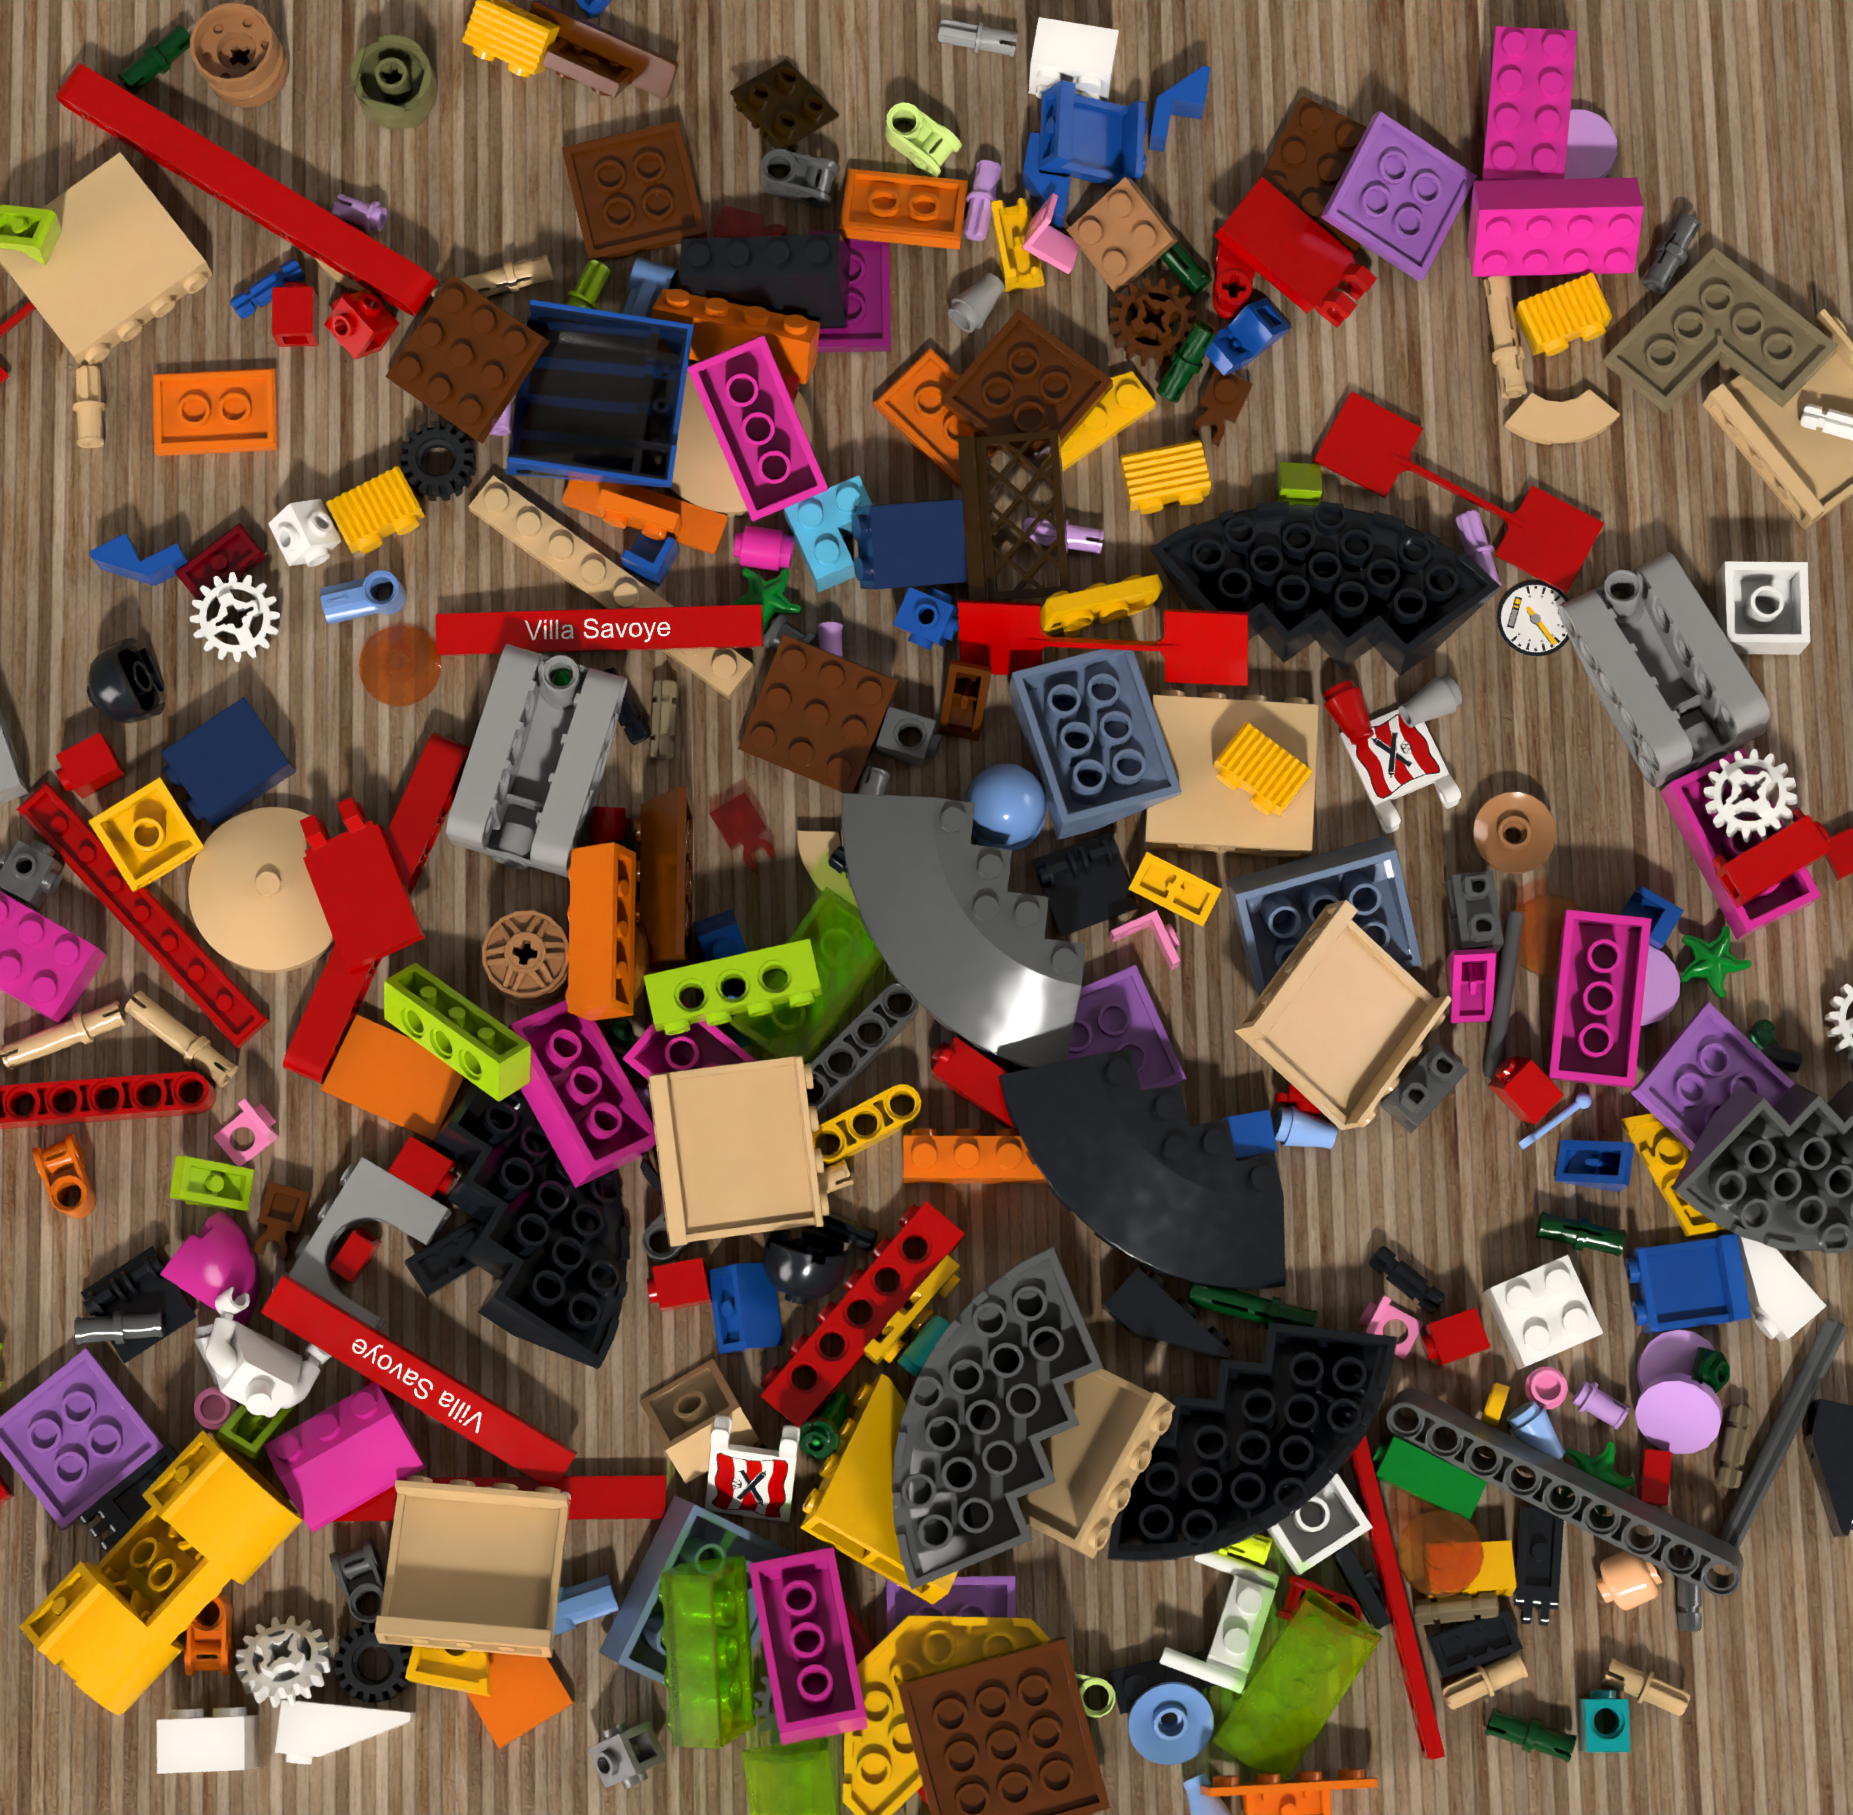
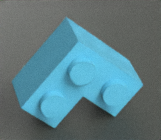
(821, 526)

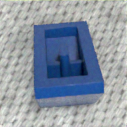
(1595, 1164)

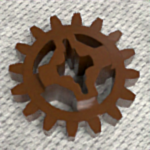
(1144, 306)

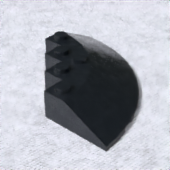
(1328, 579)
(1148, 1176)
(548, 1244)
(1258, 1446)

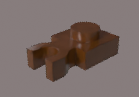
(1222, 401)
(282, 1213)

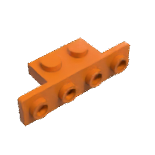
(648, 511)
(1301, 1796)

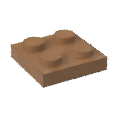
(1122, 234)

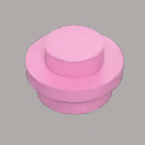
(1546, 1387)
(213, 1408)

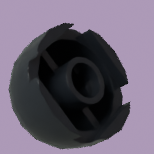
(125, 683)
(803, 1265)

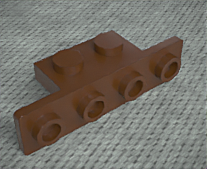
(602, 57)

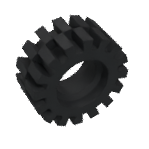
(432, 438)
(356, 1682)

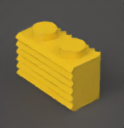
(510, 35)
(1563, 315)
(1165, 476)
(376, 511)
(1261, 770)

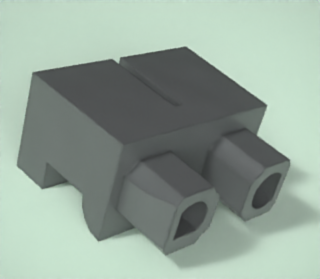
(1475, 904)
(1424, 1087)

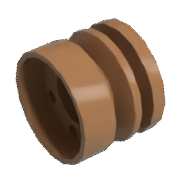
(229, 37)
(543, 977)

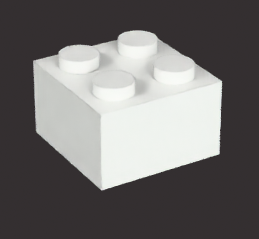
(1075, 55)
(1764, 606)
(1543, 1312)
(1319, 1527)
(207, 1743)

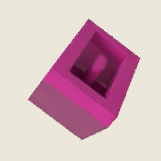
(1471, 984)

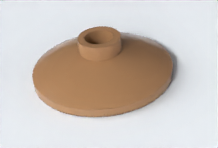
(1524, 815)

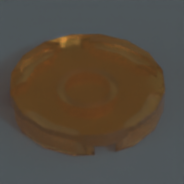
(1542, 933)
(1439, 1553)

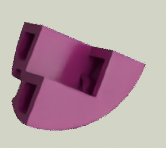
(215, 1262)

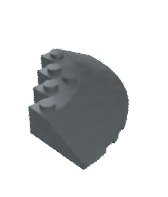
(955, 928)
(1777, 1170)
(980, 1419)

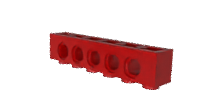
(801, 1405)

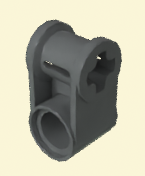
(802, 177)
(360, 1578)

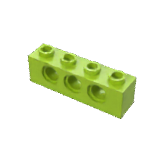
(709, 977)
(457, 1031)

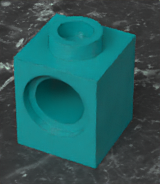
(1618, 1737)

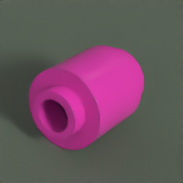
(764, 548)

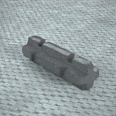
(1689, 1599)

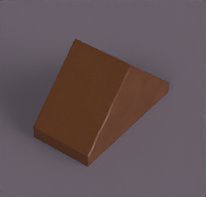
(965, 700)

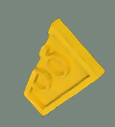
(1115, 412)
(1099, 601)
(1664, 1159)
(915, 1314)
(450, 1669)

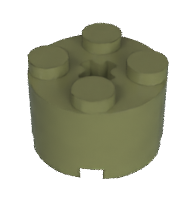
(380, 96)

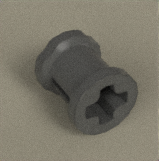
(780, 627)

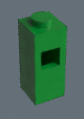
(1427, 1477)

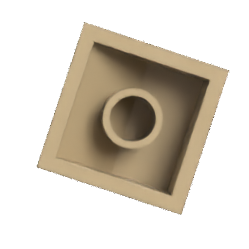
(686, 1414)

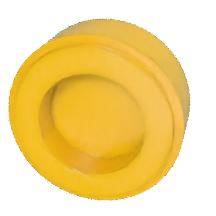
(1495, 1404)

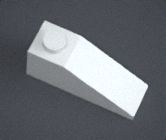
(1776, 1291)
(324, 1728)

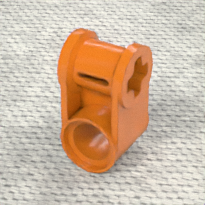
(62, 1169)
(211, 1640)

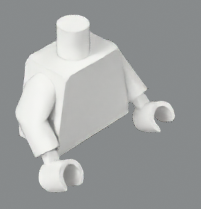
(255, 1367)

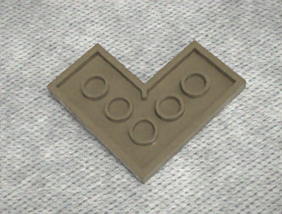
(1715, 316)

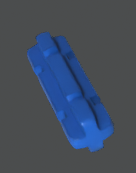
(261, 291)

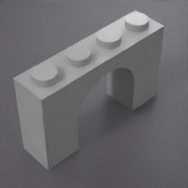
(366, 1196)

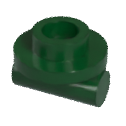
(1711, 1368)

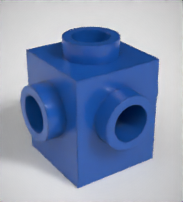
(918, 607)

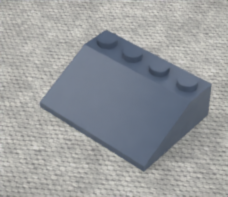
(1093, 739)
(1282, 903)
(683, 1537)

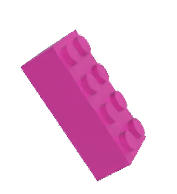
(1529, 104)
(1554, 226)
(758, 427)
(1687, 806)
(43, 961)
(1599, 998)
(582, 1095)
(808, 1646)

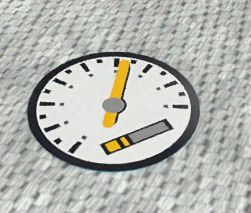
(1531, 619)

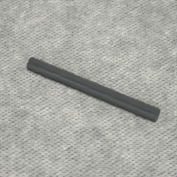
(1782, 1432)

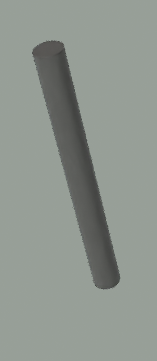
(1504, 992)

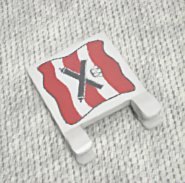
(1398, 763)
(751, 1478)

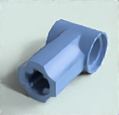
(646, 285)
(358, 598)
(585, 1602)

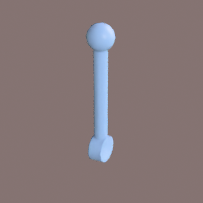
(1582, 1100)

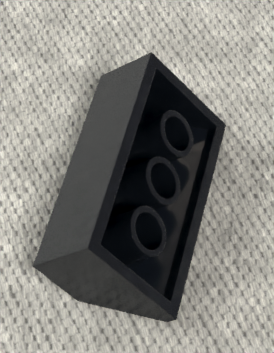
(773, 272)

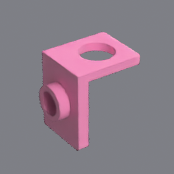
(1048, 242)
(1164, 935)
(254, 1118)
(1378, 1314)

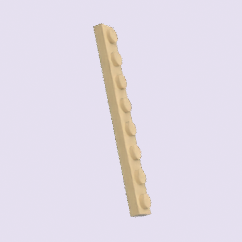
(595, 576)

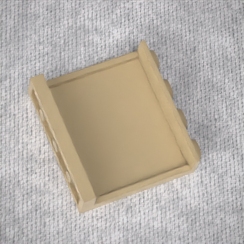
(111, 265)
(1800, 465)
(1207, 812)
(1341, 1019)
(737, 1149)
(1096, 1460)
(474, 1567)

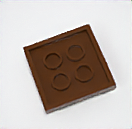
(1312, 160)
(634, 192)
(467, 359)
(1027, 385)
(818, 714)

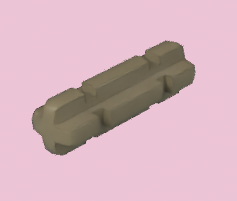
(663, 719)
(1734, 1446)
(1456, 1608)

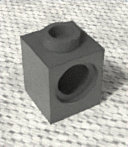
(895, 724)

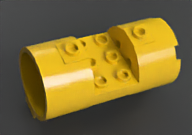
(122, 1618)

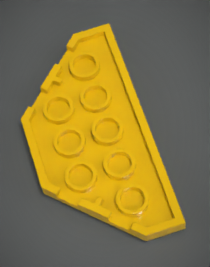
(881, 1759)

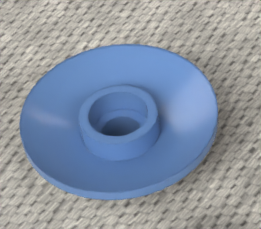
(1174, 1740)

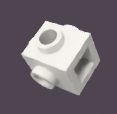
(305, 533)

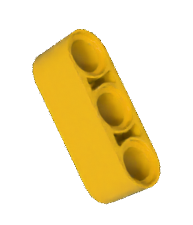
(876, 1107)

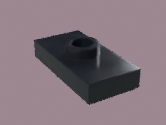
(443, 1260)
(1362, 1586)
(1473, 1643)

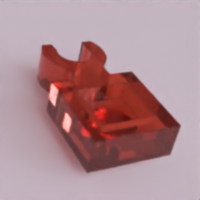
(742, 223)
(739, 826)

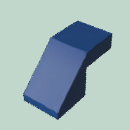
(1182, 99)
(1042, 185)
(1247, 336)
(122, 558)

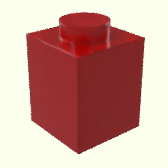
(295, 315)
(89, 766)
(1524, 1089)
(424, 1169)
(679, 1285)
(1454, 1337)

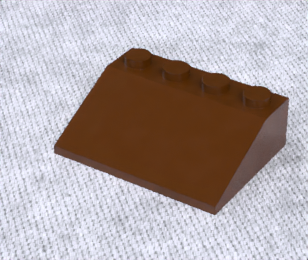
(666, 878)

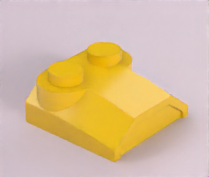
(147, 835)

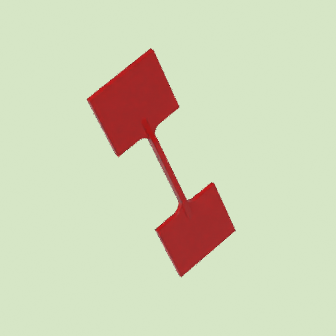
(1541, 536)
(1195, 645)

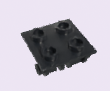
(1085, 884)
(138, 1289)

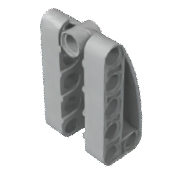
(1664, 670)
(536, 761)

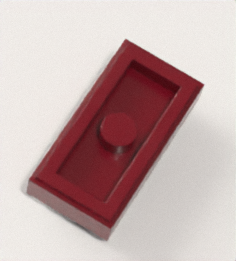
(230, 553)

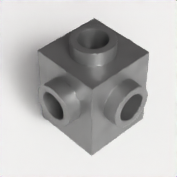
(30, 872)
(626, 1754)

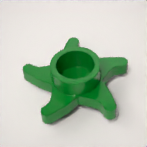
(769, 595)
(1712, 961)
(1600, 1468)

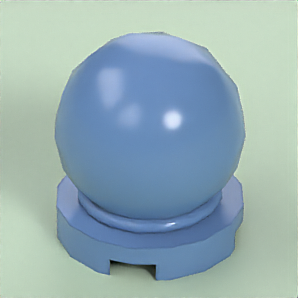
(1007, 807)

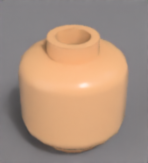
(1628, 1580)

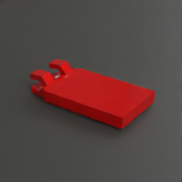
(1295, 253)
(360, 888)

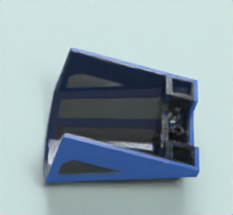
(601, 397)

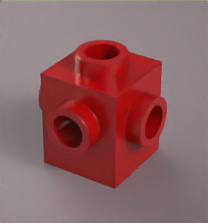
(361, 323)

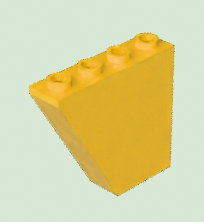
(856, 1498)

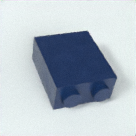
(910, 544)
(226, 763)

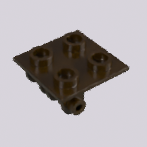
(783, 106)

